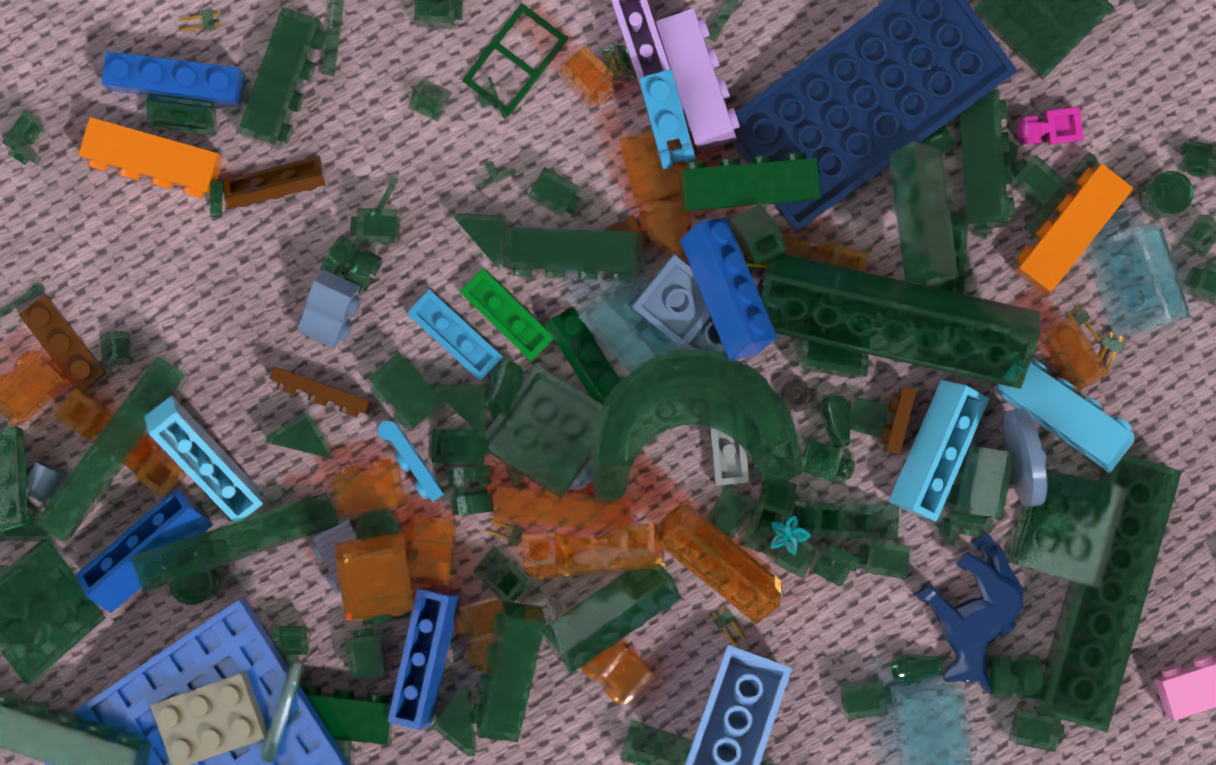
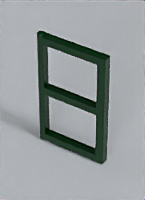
(495, 45)

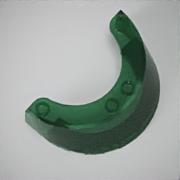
(688, 391)

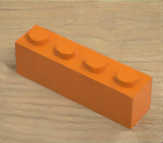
(150, 156)
(1072, 229)

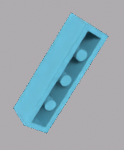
(1070, 416)
(939, 449)
(203, 459)

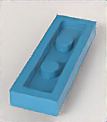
(455, 335)

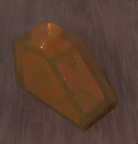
(665, 226)

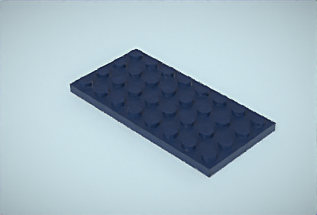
(871, 93)

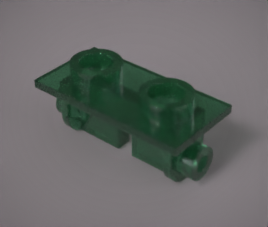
(1197, 159)

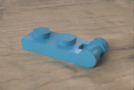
(666, 117)
(411, 460)

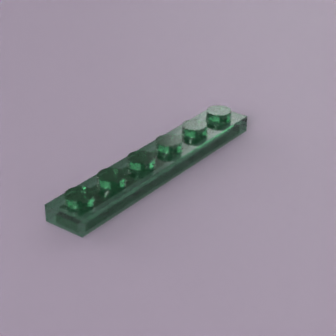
(234, 542)

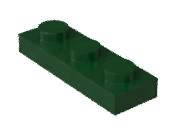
(583, 354)

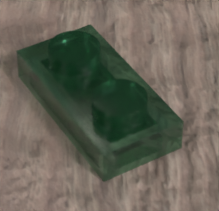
(181, 114)

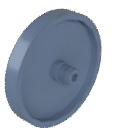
(1028, 465)

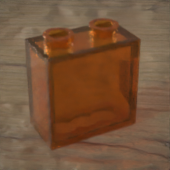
(645, 171)
(374, 577)

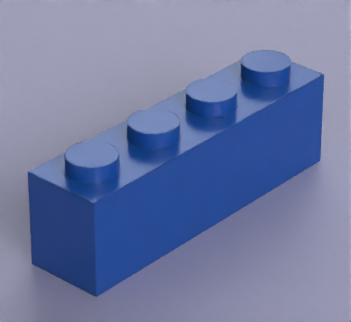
(174, 78)
(728, 289)
(110, 575)
(424, 658)

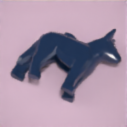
(980, 619)

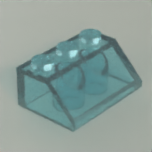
(1137, 280)
(622, 328)

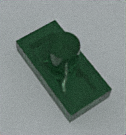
(458, 446)
(730, 511)

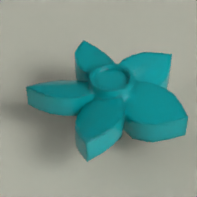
(789, 535)

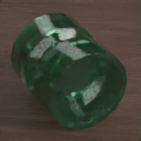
(1165, 195)
(352, 264)
(470, 502)
(378, 523)
(196, 588)
(1016, 676)

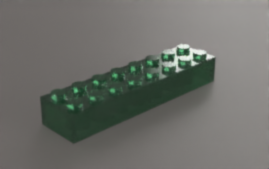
(900, 320)
(1101, 624)

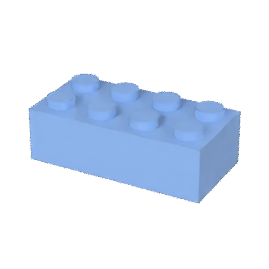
(739, 710)

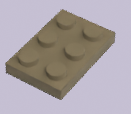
(210, 720)

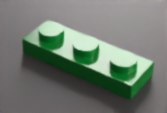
(506, 315)

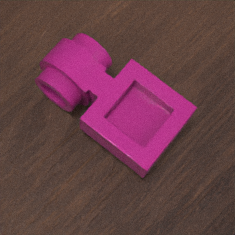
(1060, 127)

